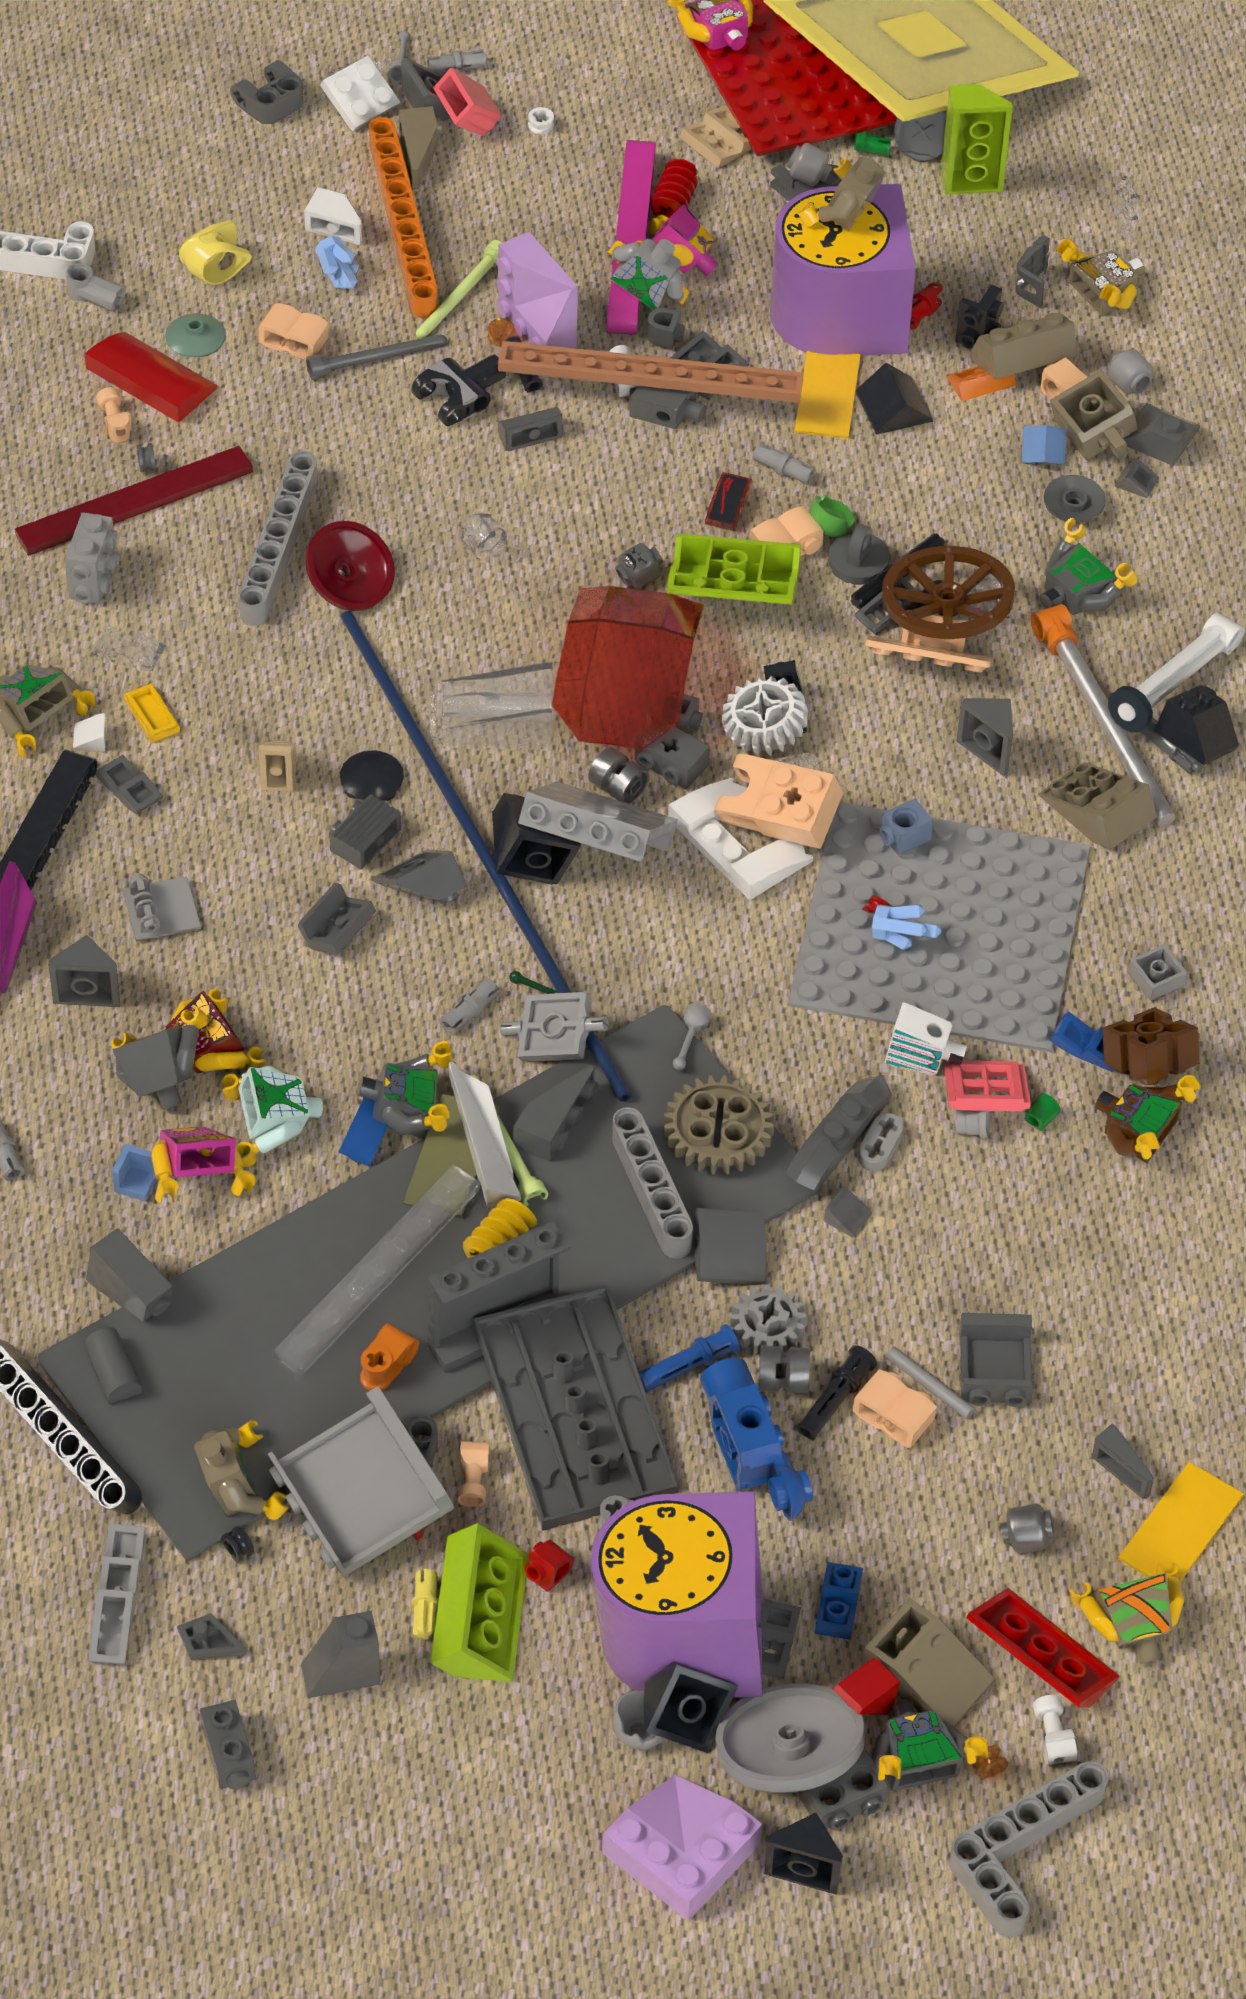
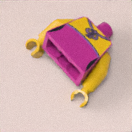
(688, 237)

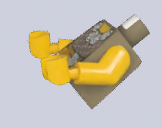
(1102, 278)

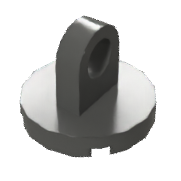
(921, 137)
(858, 556)

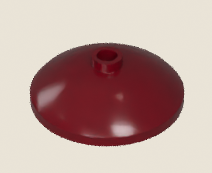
(359, 555)

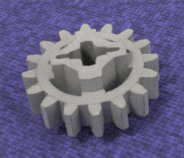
(755, 1310)

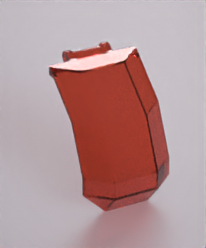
(625, 665)

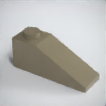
(419, 140)

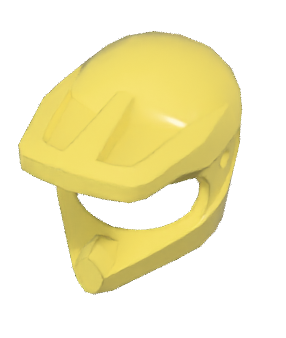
(207, 248)

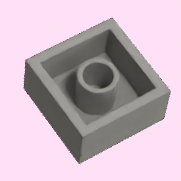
(1157, 972)

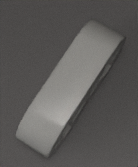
(874, 1139)

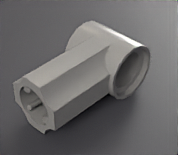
(85, 285)

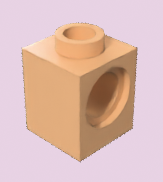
(1060, 377)

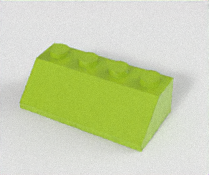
(975, 140)
(479, 1606)

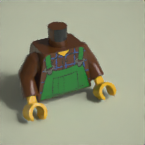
(1144, 1116)

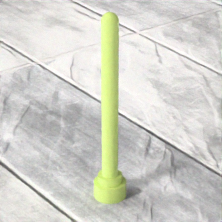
(489, 260)
(528, 1185)

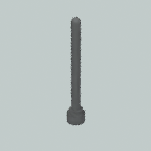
(320, 365)

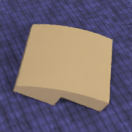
(717, 137)

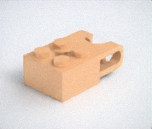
(782, 800)

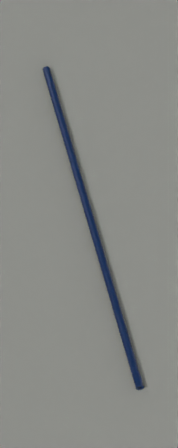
(479, 844)

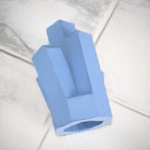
(337, 262)
(893, 924)

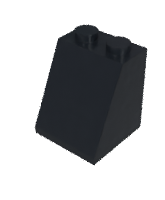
(525, 850)

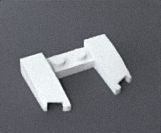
(747, 871)

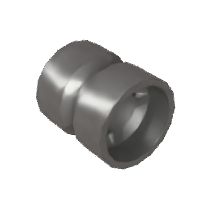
(618, 775)
(797, 1369)

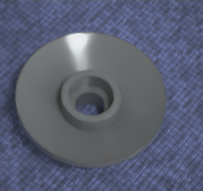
(1074, 498)

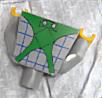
(649, 272)

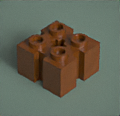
(1151, 1046)

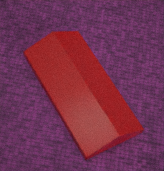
(1043, 1648)

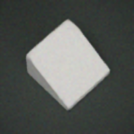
(90, 734)

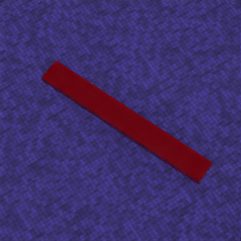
(137, 498)

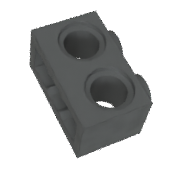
(848, 1799)

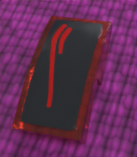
(728, 501)

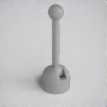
(395, 71)
(696, 1019)

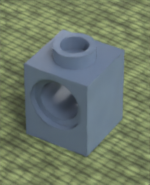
(906, 827)

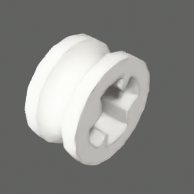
(544, 126)

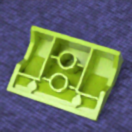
(734, 569)

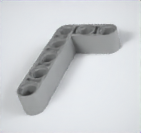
(1019, 1835)

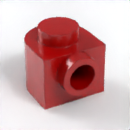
(548, 1564)

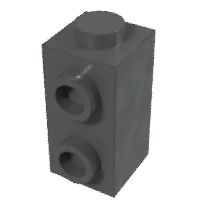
(228, 1745)

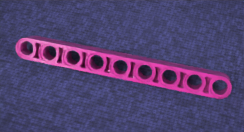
(631, 227)

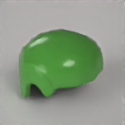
(832, 516)

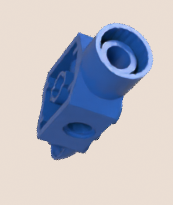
(750, 1439)

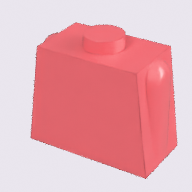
(467, 102)

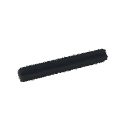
(874, 586)

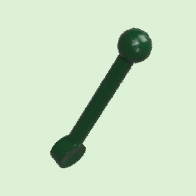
(516, 977)

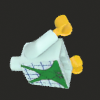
(272, 1108)

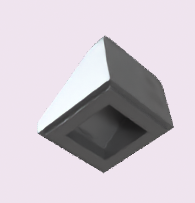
(1137, 479)
(846, 1212)

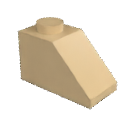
(277, 765)

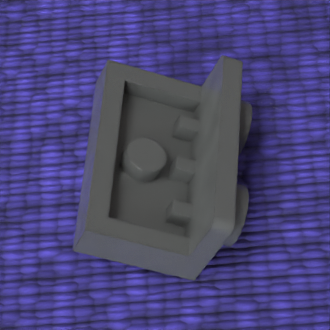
(334, 920)

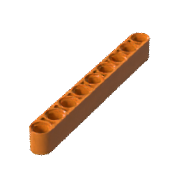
(403, 217)

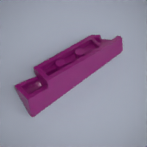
(16, 913)

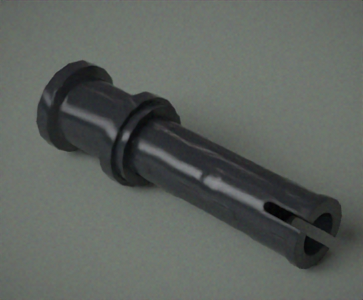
(842, 1378)

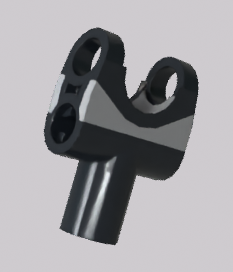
(461, 385)

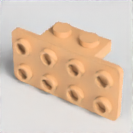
(942, 650)

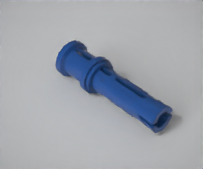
(701, 1352)

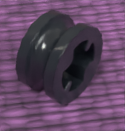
(237, 1544)

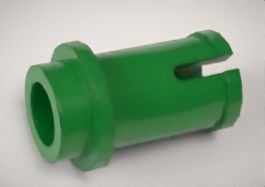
(872, 144)

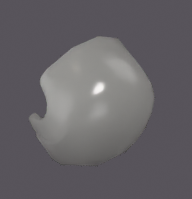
(629, 1715)

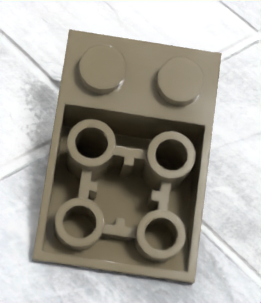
(1101, 803)
(929, 1663)

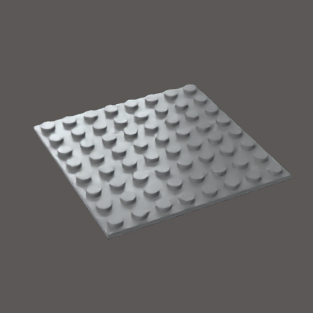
(1003, 918)

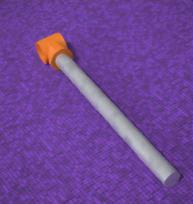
(1056, 626)

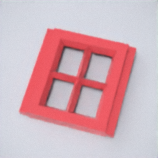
(1016, 1084)

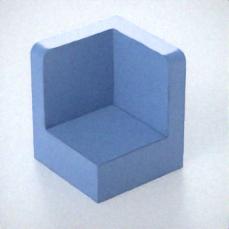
(1044, 444)
(134, 1173)

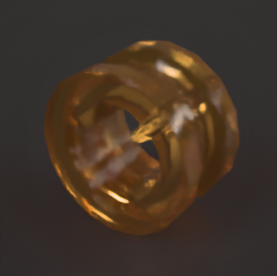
(500, 325)
(992, 1765)

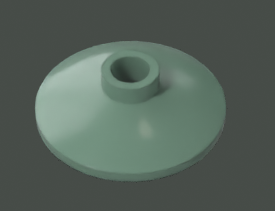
(195, 335)

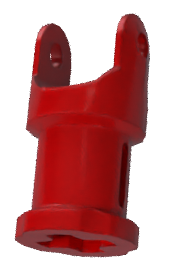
(925, 303)

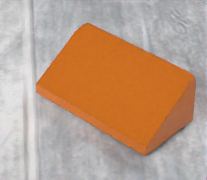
(977, 382)

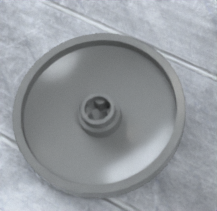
(790, 1738)

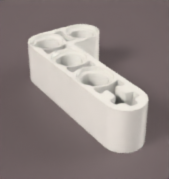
(47, 255)

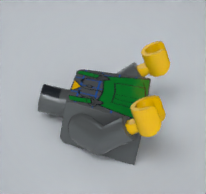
(407, 1093)
(922, 1748)

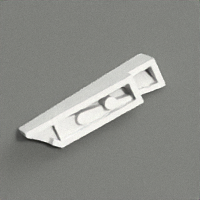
(484, 1137)

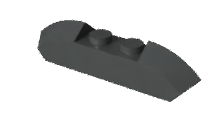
(839, 1131)

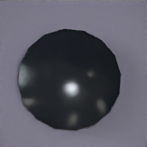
(373, 774)

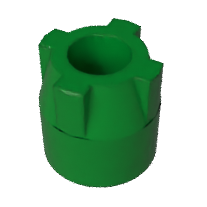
(1042, 1111)

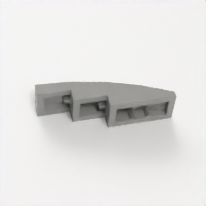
(117, 1594)

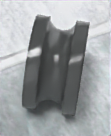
(146, 457)

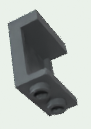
(995, 1358)

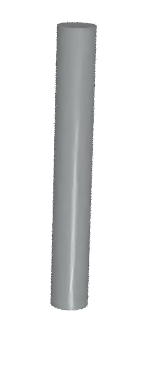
(930, 1382)

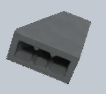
(128, 1276)
(343, 1657)

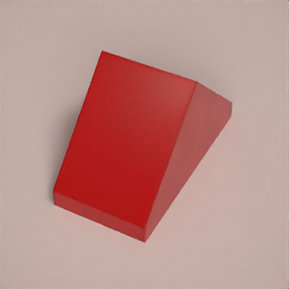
(869, 1689)

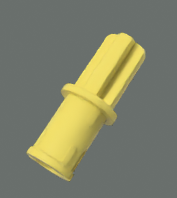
(425, 1603)

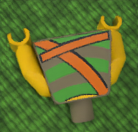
(1135, 1610)

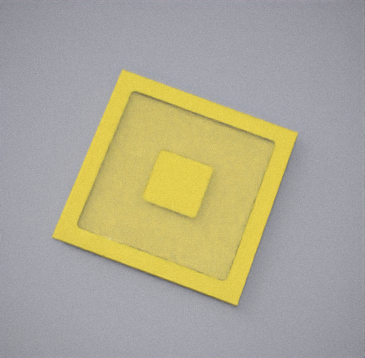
(917, 48)

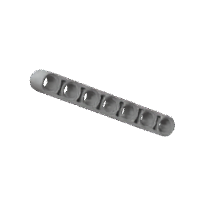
(278, 538)

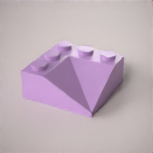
(536, 293)
(682, 1843)

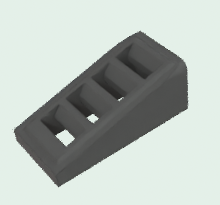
(877, 602)
(1120, 1459)

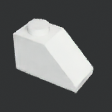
(333, 215)

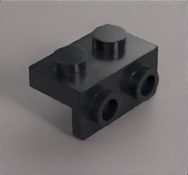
(978, 318)

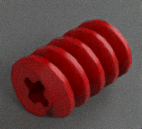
(674, 187)

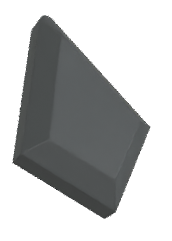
(209, 1639)

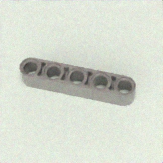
(652, 1196)

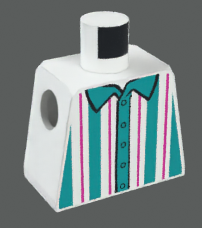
(922, 1041)

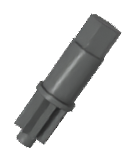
(1175, 754)

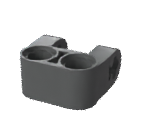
(274, 100)

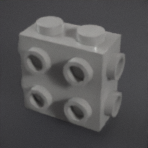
(91, 558)

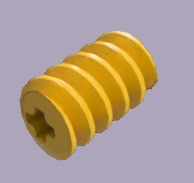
(502, 1224)

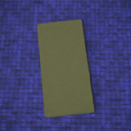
(440, 1153)

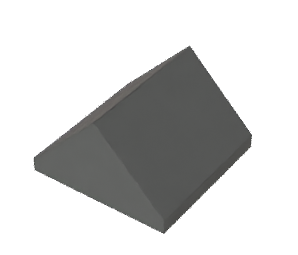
(418, 87)
(987, 730)
(84, 976)

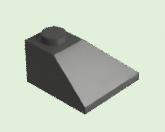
(1161, 434)
(426, 875)

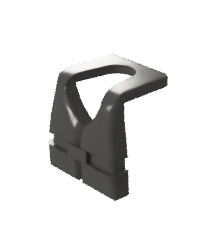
(1029, 267)

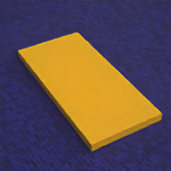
(827, 394)
(1181, 1523)

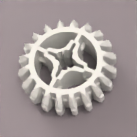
(783, 720)

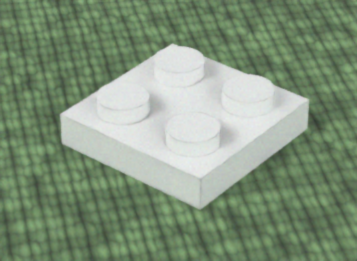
(360, 93)

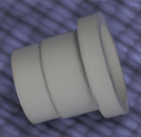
(973, 1123)

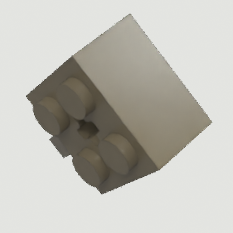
(1095, 416)

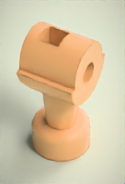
(116, 422)
(474, 1462)

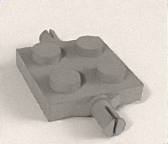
(554, 1026)

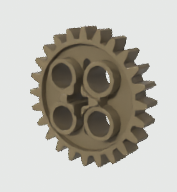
(687, 1120)

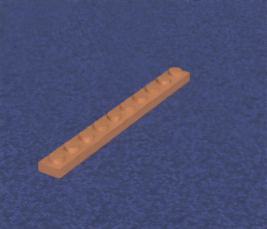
(651, 371)

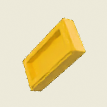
(151, 713)

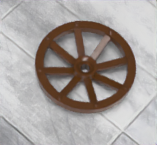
(948, 597)

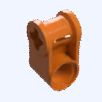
(387, 1357)

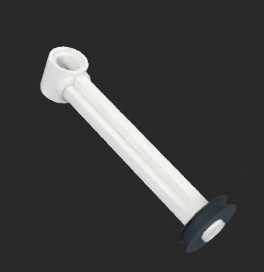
(1133, 706)

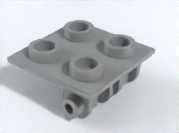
(160, 907)

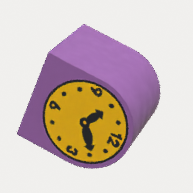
(840, 286)
(681, 1587)

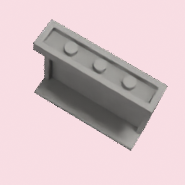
(596, 820)
(361, 1486)

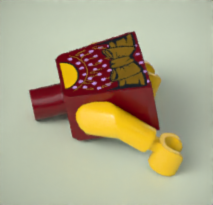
(217, 1043)

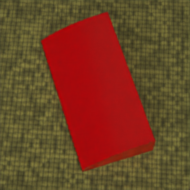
(148, 375)

